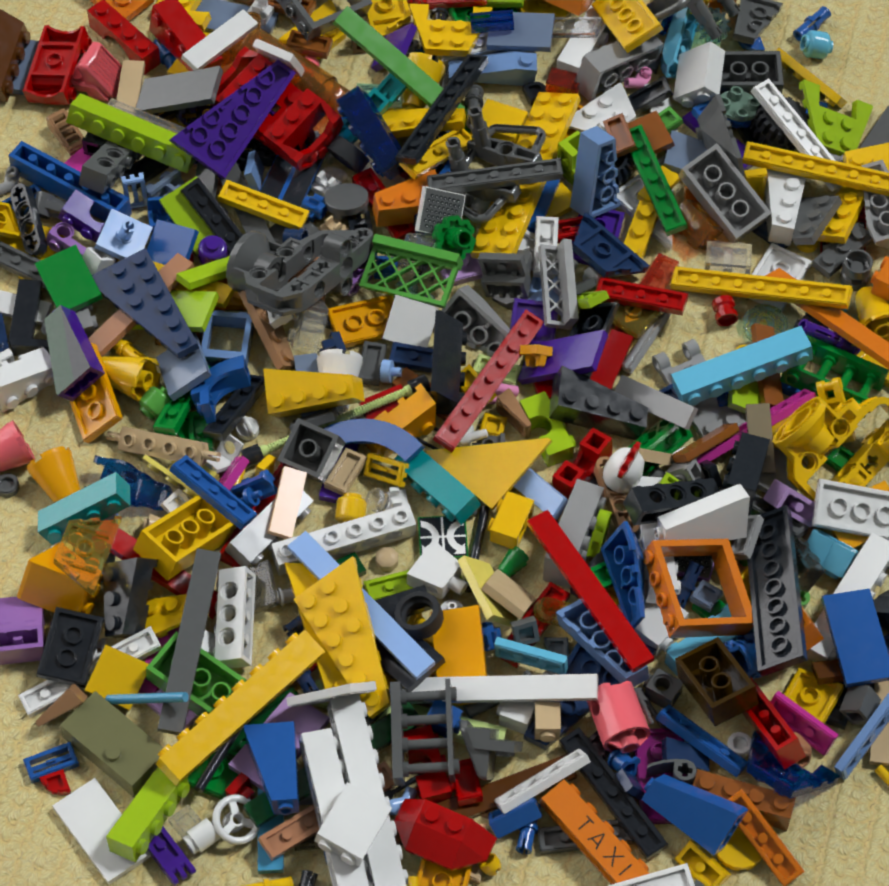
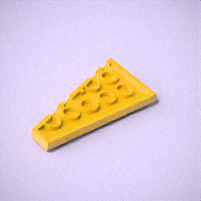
(344, 627)

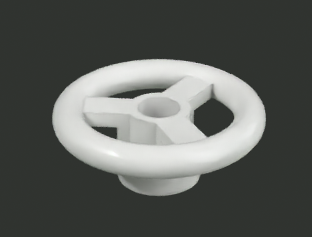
(227, 821)

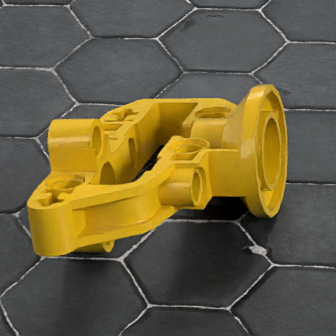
(812, 435)

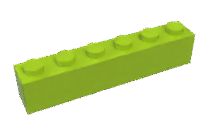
(128, 131)

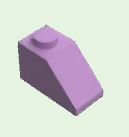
(800, 506)

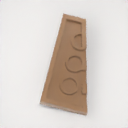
(273, 339)

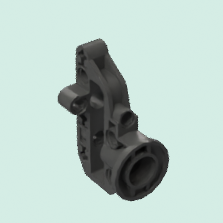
(266, 266)

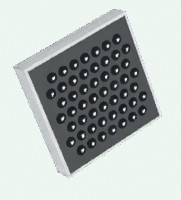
(436, 205)

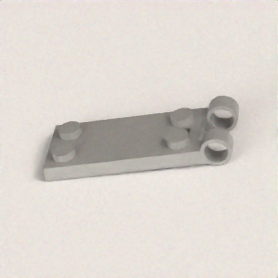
(709, 413)

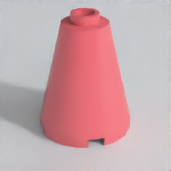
(13, 448)

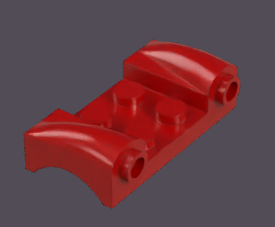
(54, 66)

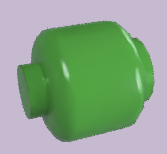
(153, 402)

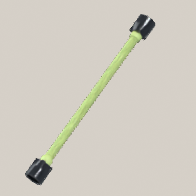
(256, 453)

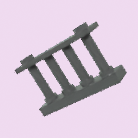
(401, 721)

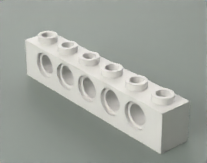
(354, 535)

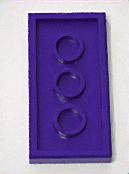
(575, 352)

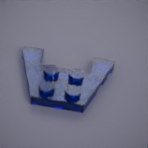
(789, 782)

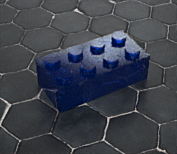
(371, 130)

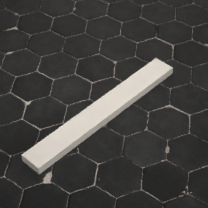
(516, 688)

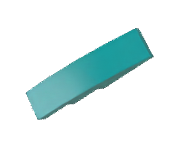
(383, 97)

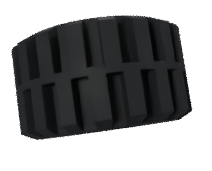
(769, 133)

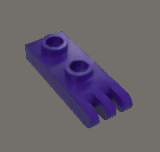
(170, 857)

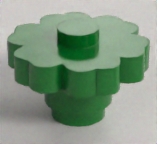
(454, 235)

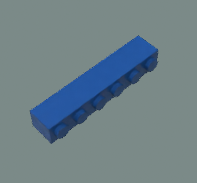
(63, 180)

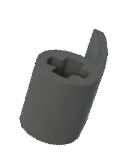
(676, 766)

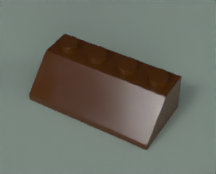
(12, 44)

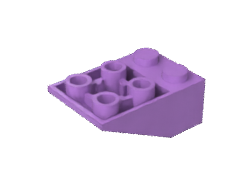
(21, 631)

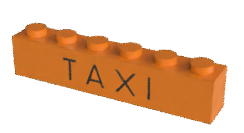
(591, 834)

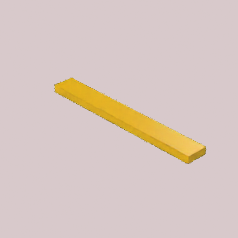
(816, 168)
(761, 287)

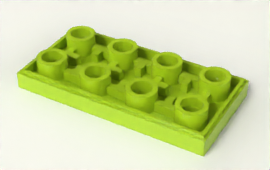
(195, 308)

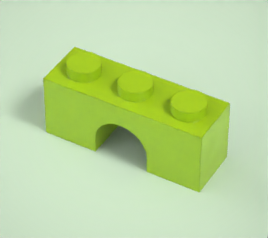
(537, 411)

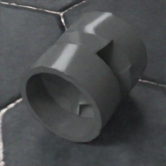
(856, 269)

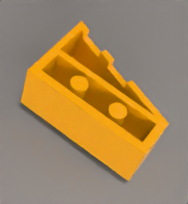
(413, 415)

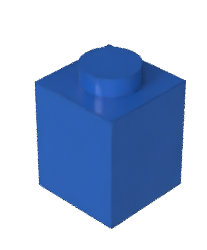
(439, 707)

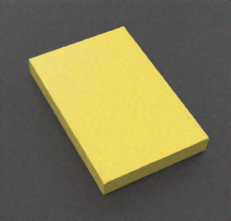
(477, 575)

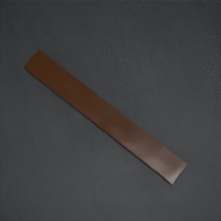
(494, 790)

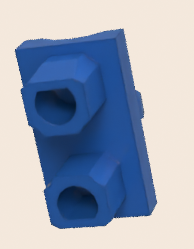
(255, 489)

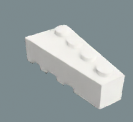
(783, 199)

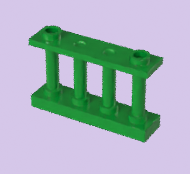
(841, 362)

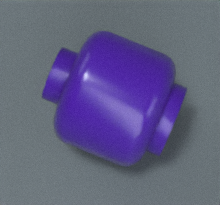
(211, 249)

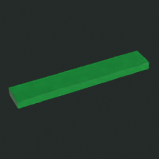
(656, 183)

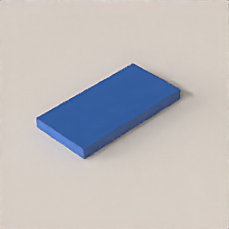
(857, 637)

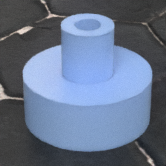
(388, 371)

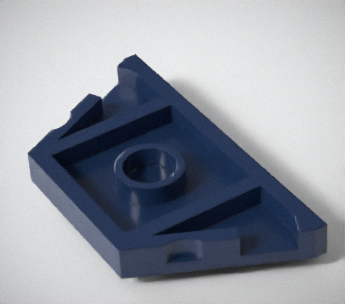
(605, 251)

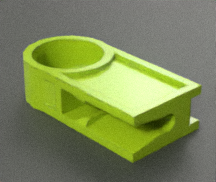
(599, 533)

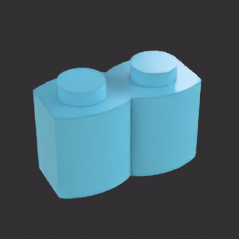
(833, 554)

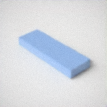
(542, 493)

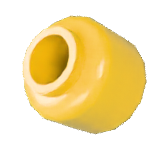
(350, 507)

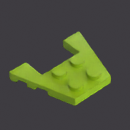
(834, 129)

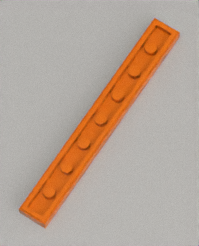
(845, 326)

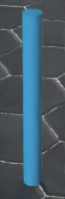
(147, 698)

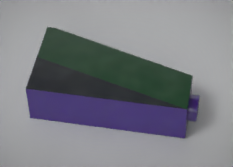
(71, 354)

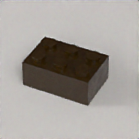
(716, 681)

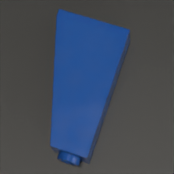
(275, 760)
(694, 811)

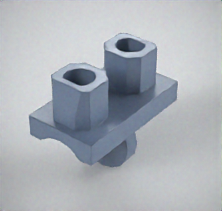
(168, 182)

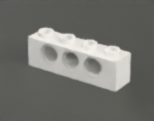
(239, 651)

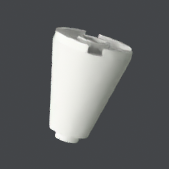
(336, 362)

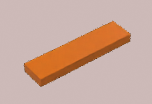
(767, 841)

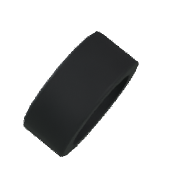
(348, 154)
(413, 601)

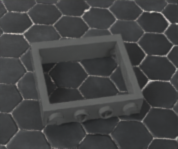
(305, 23)

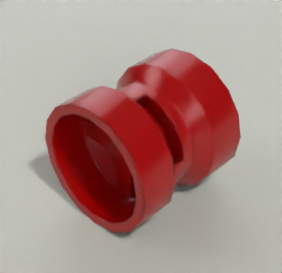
(725, 311)

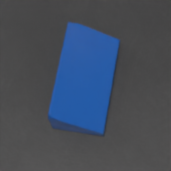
(516, 818)

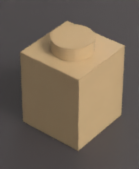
(547, 721)

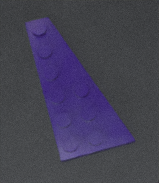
(229, 126)

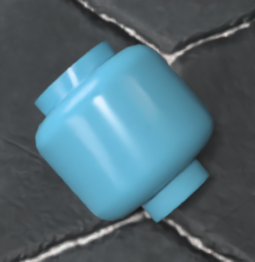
(816, 44)

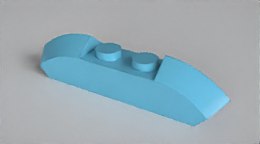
(678, 40)

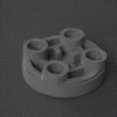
(346, 200)

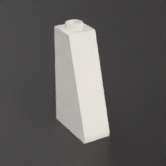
(713, 517)

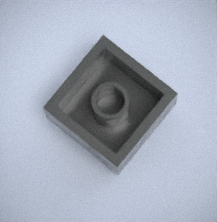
(311, 450)

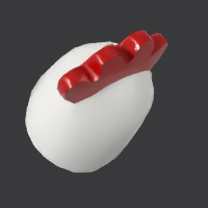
(624, 469)

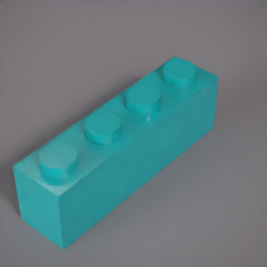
(440, 488)
(94, 501)

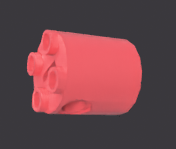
(619, 717)

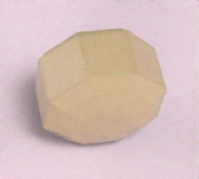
(386, 559)

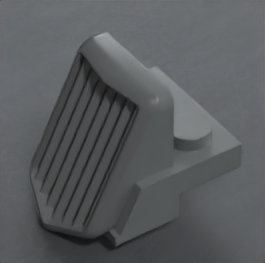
(506, 276)
(484, 746)

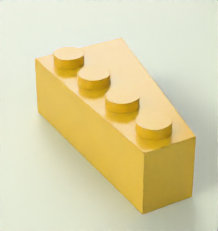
(305, 392)

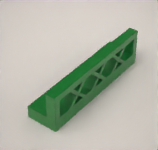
(664, 439)

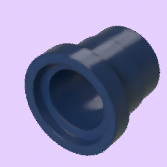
(295, 233)

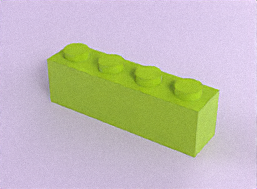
(146, 816)

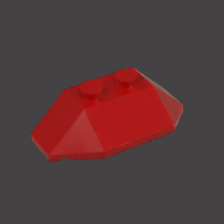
(442, 835)

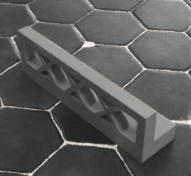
(566, 285)

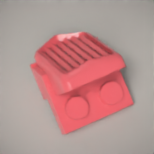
(97, 73)

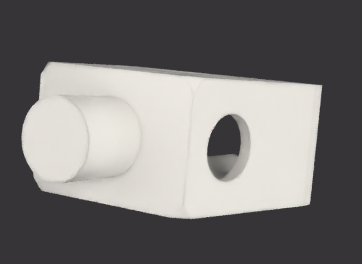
(437, 571)

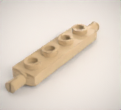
(162, 445)

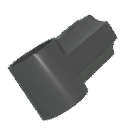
(48, 205)

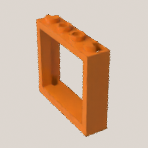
(729, 577)

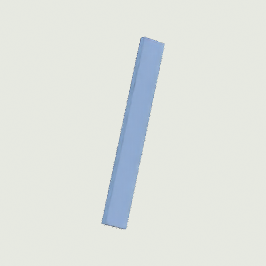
(385, 628)

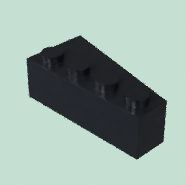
(592, 405)

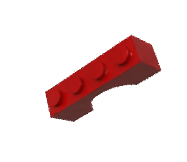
(111, 23)

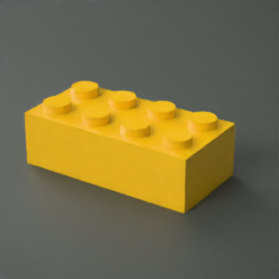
(180, 533)

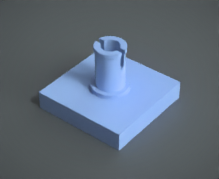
(122, 235)

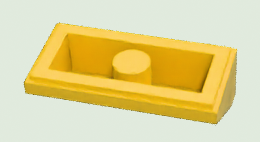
(702, 865)

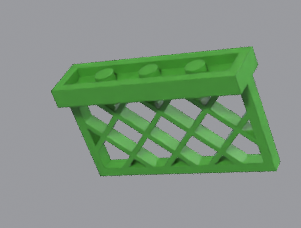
(412, 252)

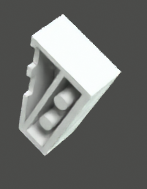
(24, 377)

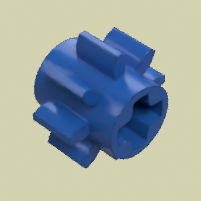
(316, 207)
(490, 634)

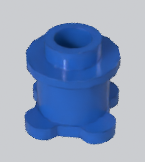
(623, 761)

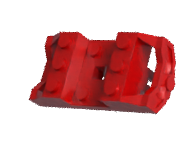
(293, 117)

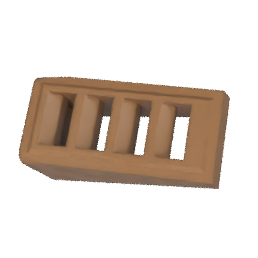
(57, 122)
(509, 407)
(67, 701)

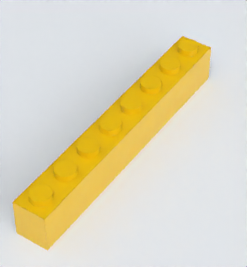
(240, 707)

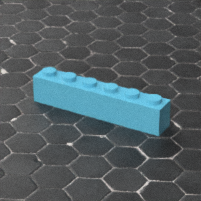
(742, 366)

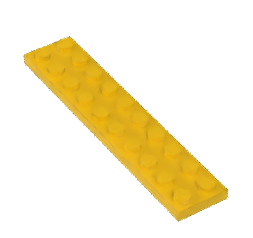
(507, 228)

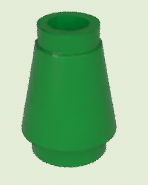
(513, 561)

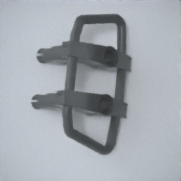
(664, 8)
(495, 152)

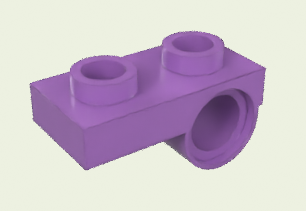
(58, 243)

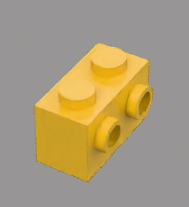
(511, 520)

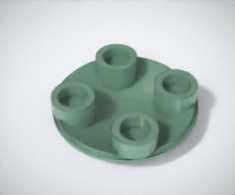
(739, 104)

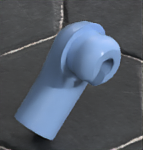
(409, 793)

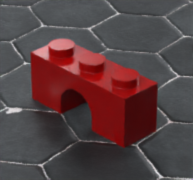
(591, 448)
(429, 786)

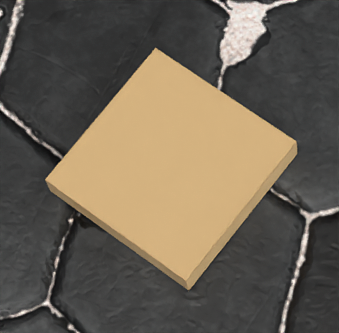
(508, 593)

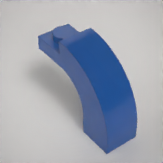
(224, 378)

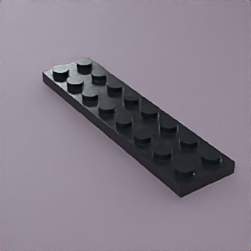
(776, 595)

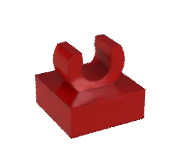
(240, 786)

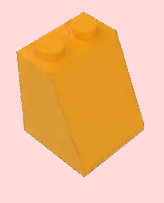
(51, 588)

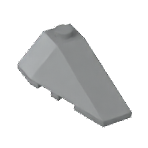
(877, 210)

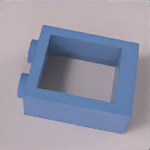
(233, 320)

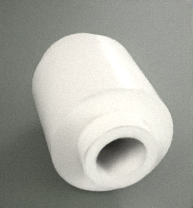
(201, 836)

